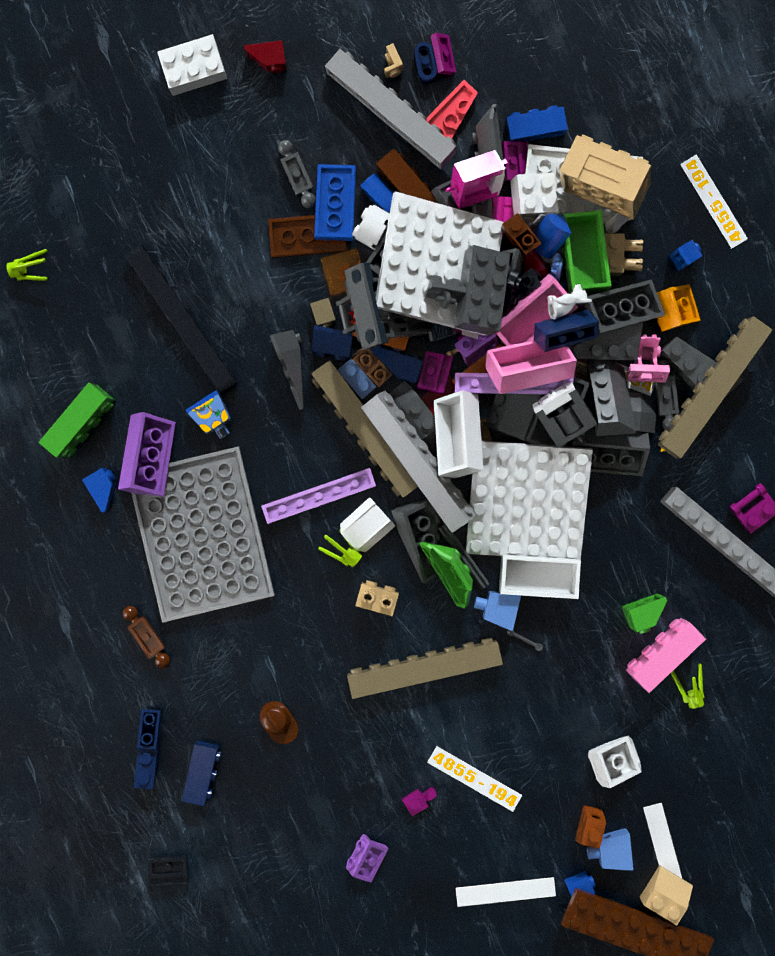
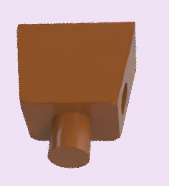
(591, 829)

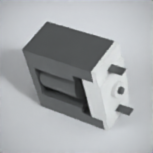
(567, 420)

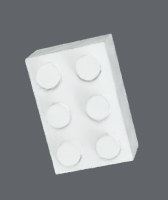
(192, 65)

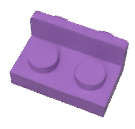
(474, 349)
(366, 859)

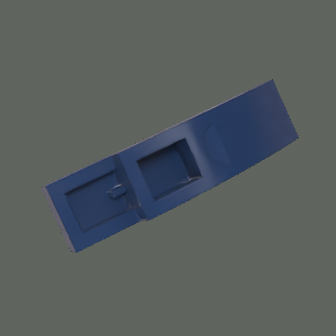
(148, 748)

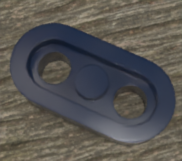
(425, 62)

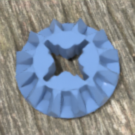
(557, 267)

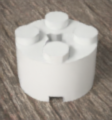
(372, 227)

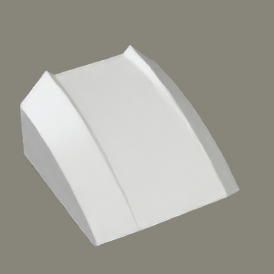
(366, 526)
(615, 761)

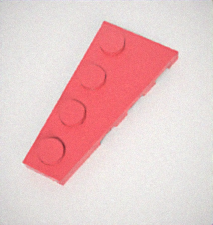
(453, 109)

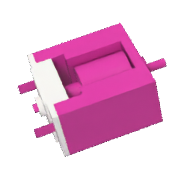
(477, 179)

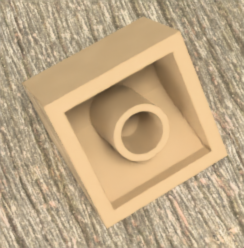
(667, 895)

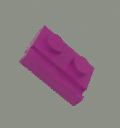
(515, 153)
(435, 372)

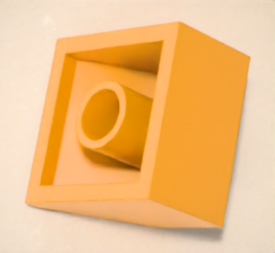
(678, 307)

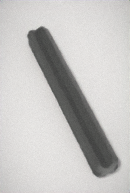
(465, 557)

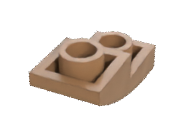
(372, 366)

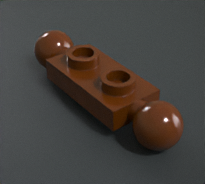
(146, 637)

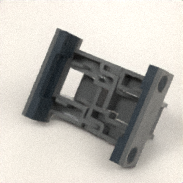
(376, 325)

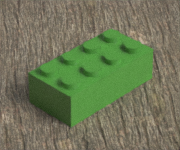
(586, 253)
(77, 421)

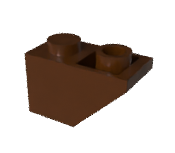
(520, 235)

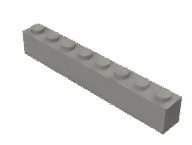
(391, 109)
(418, 461)
(721, 538)

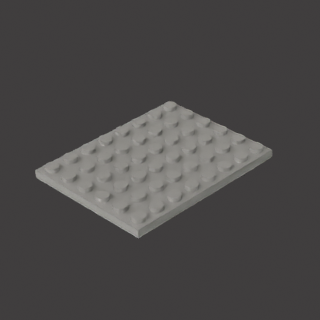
(203, 537)

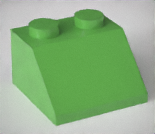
(644, 612)

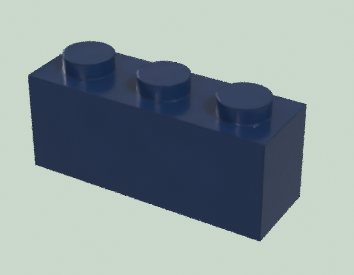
(566, 330)
(201, 773)

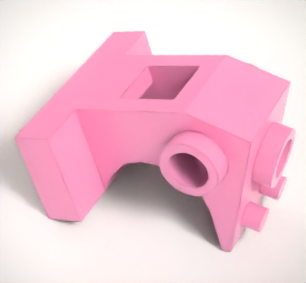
(648, 373)

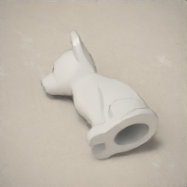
(562, 305)

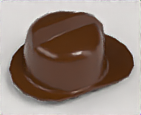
(278, 722)

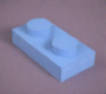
(356, 378)

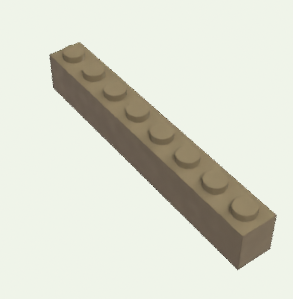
(714, 387)
(349, 408)
(425, 668)

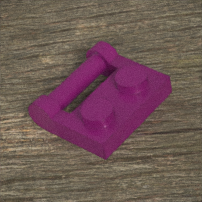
(759, 513)

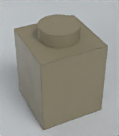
(323, 313)

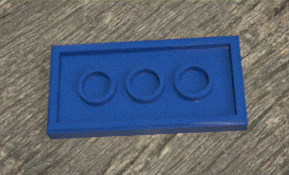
(335, 202)

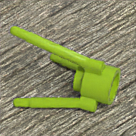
(18, 267)
(351, 555)
(694, 696)

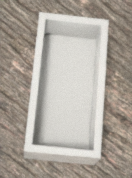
(458, 434)
(539, 576)

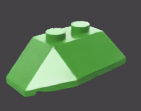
(451, 571)

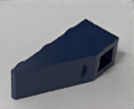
(401, 366)

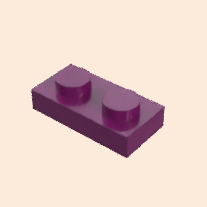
(443, 54)

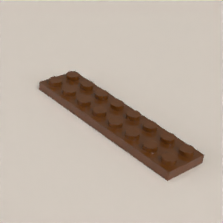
(632, 928)

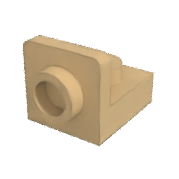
(392, 58)

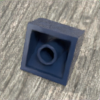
(332, 343)

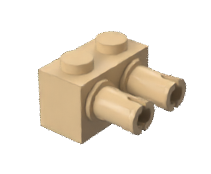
(616, 247)
(377, 598)

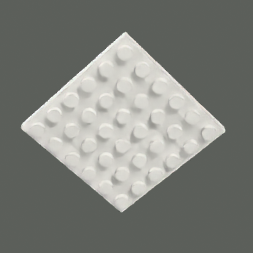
(427, 242)
(529, 500)

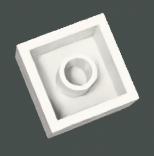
(534, 194)

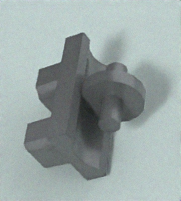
(444, 293)

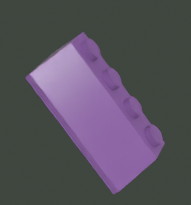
(147, 455)

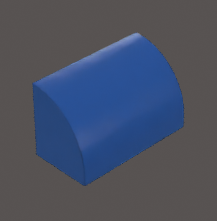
(378, 192)
(552, 234)

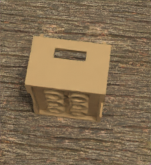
(605, 176)

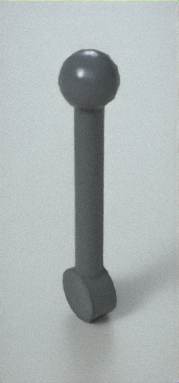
(538, 646)

